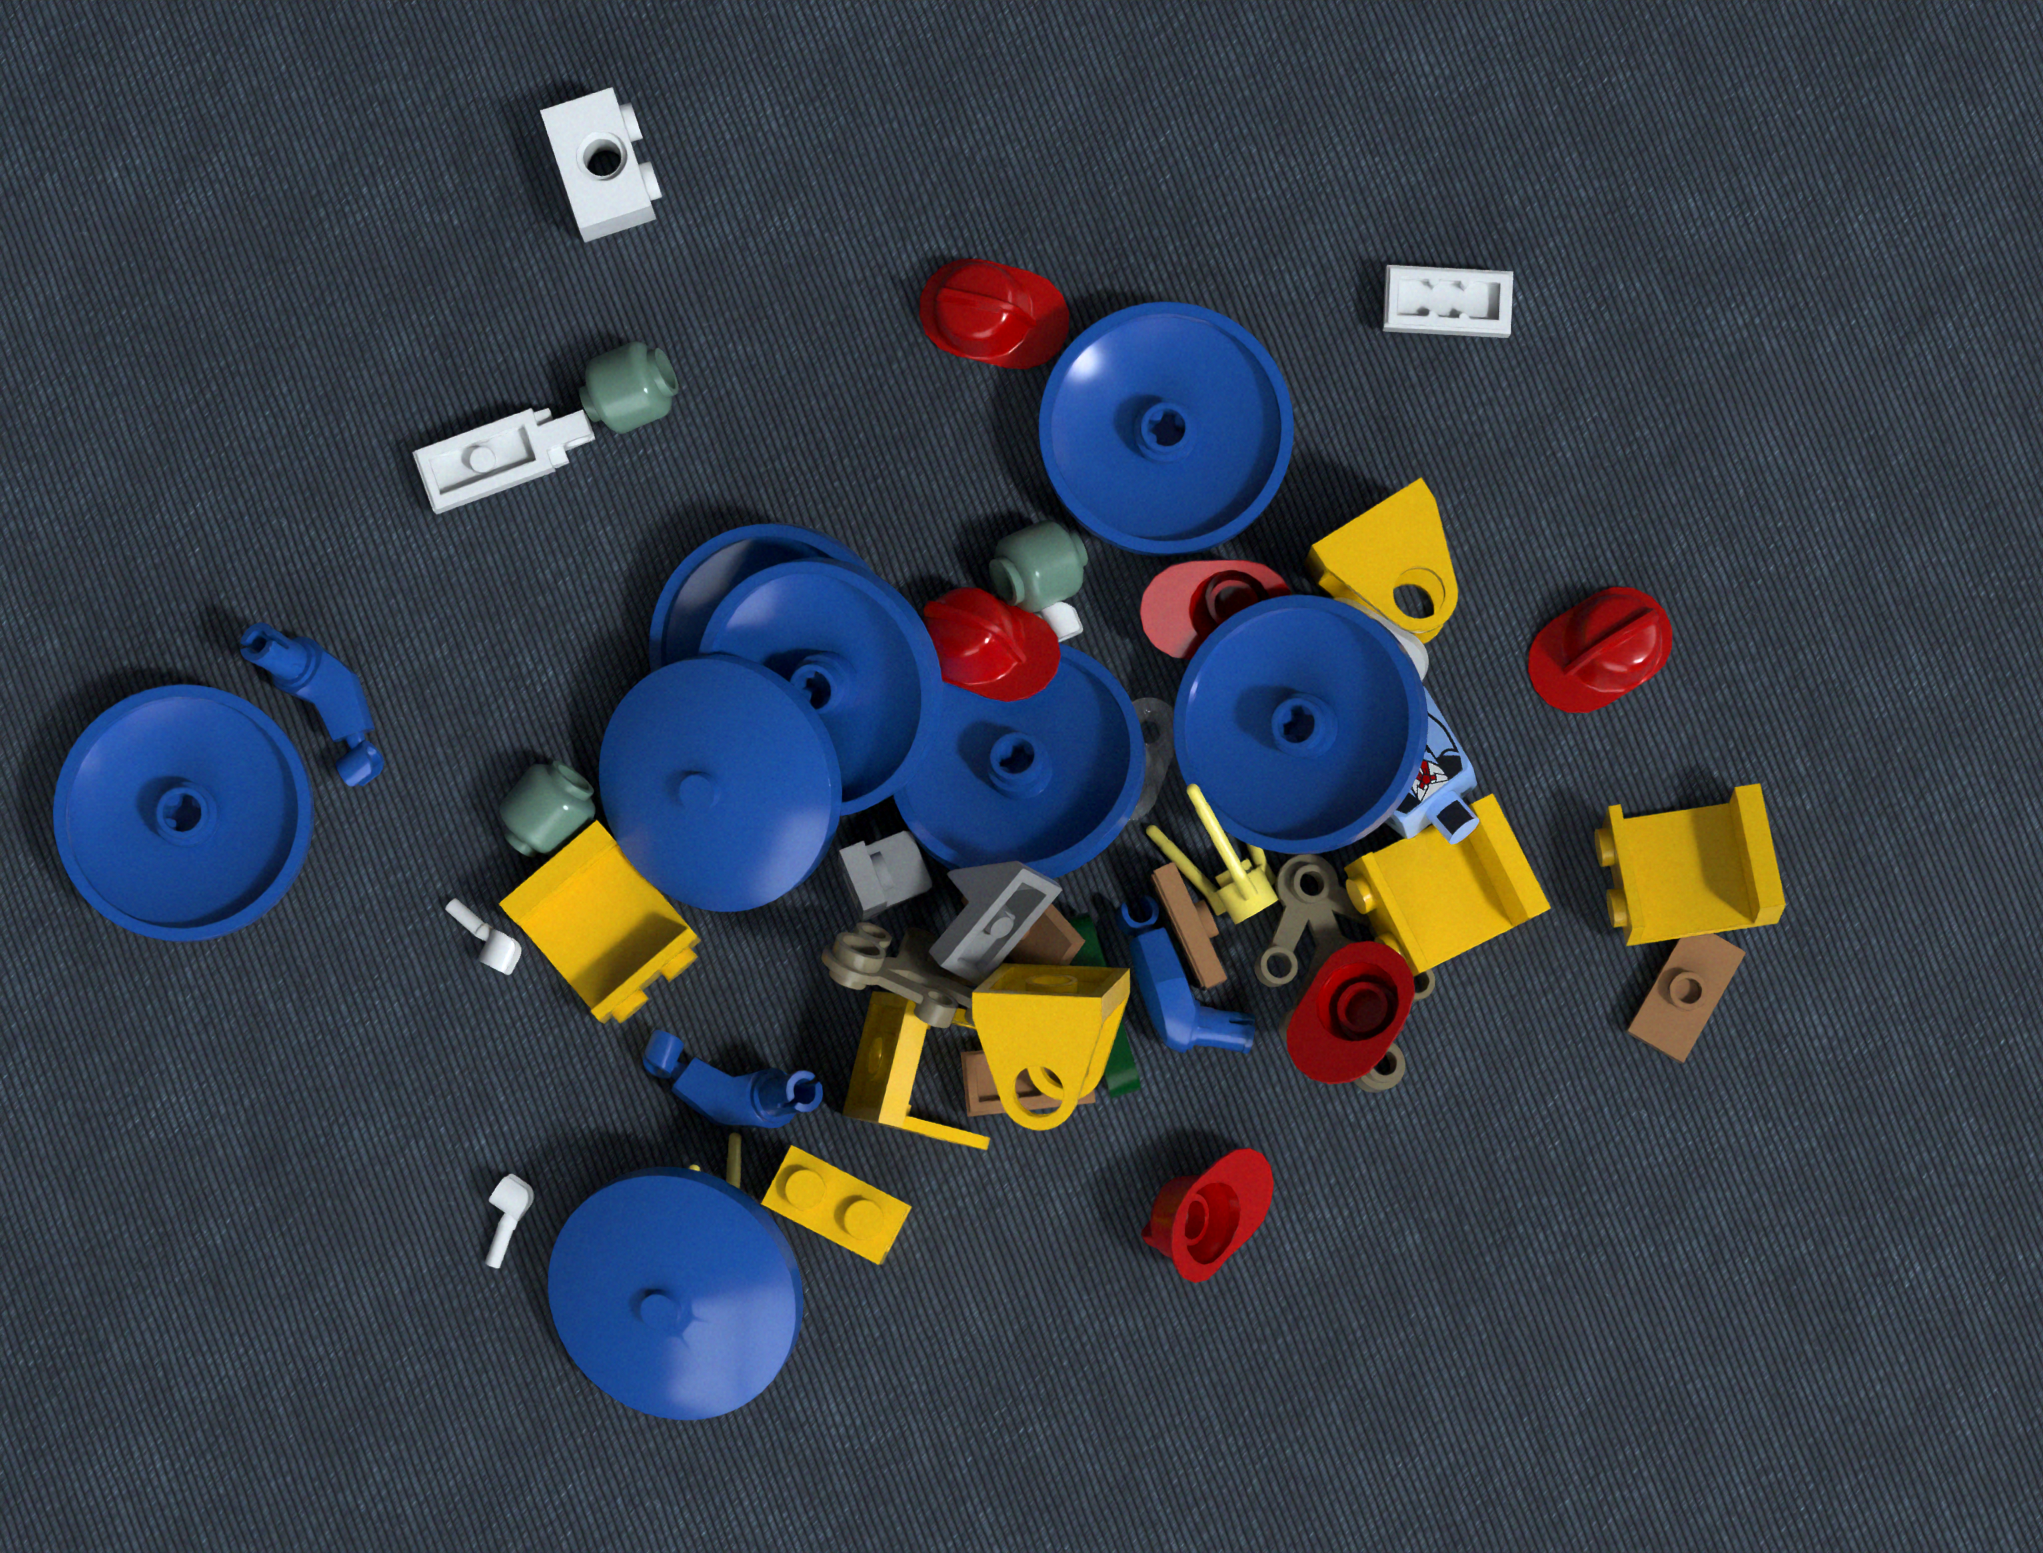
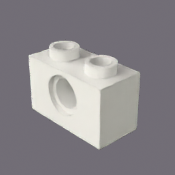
(578, 133)

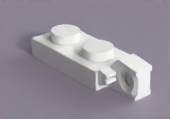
(498, 456)

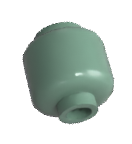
(629, 387)
(1038, 566)
(547, 809)

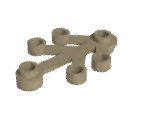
(1318, 913)
(860, 961)

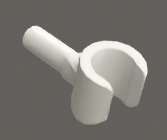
(1062, 620)
(499, 950)
(514, 1199)

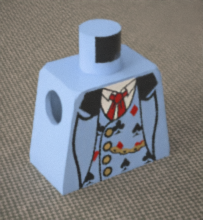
(1439, 786)

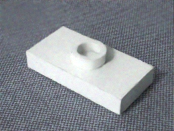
(1447, 301)

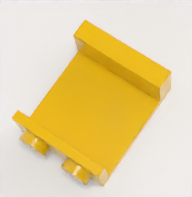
(1691, 869)
(1444, 897)
(602, 924)
(836, 1205)

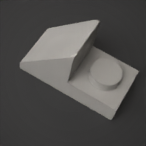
(883, 873)
(1000, 910)

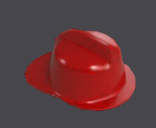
(994, 314)
(1198, 596)
(991, 645)
(1600, 650)
(1351, 1013)
(1210, 1214)

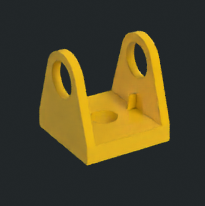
(1387, 549)
(1053, 1021)
(888, 1067)

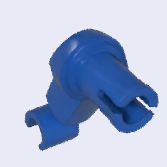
(317, 676)
(1167, 994)
(742, 1101)

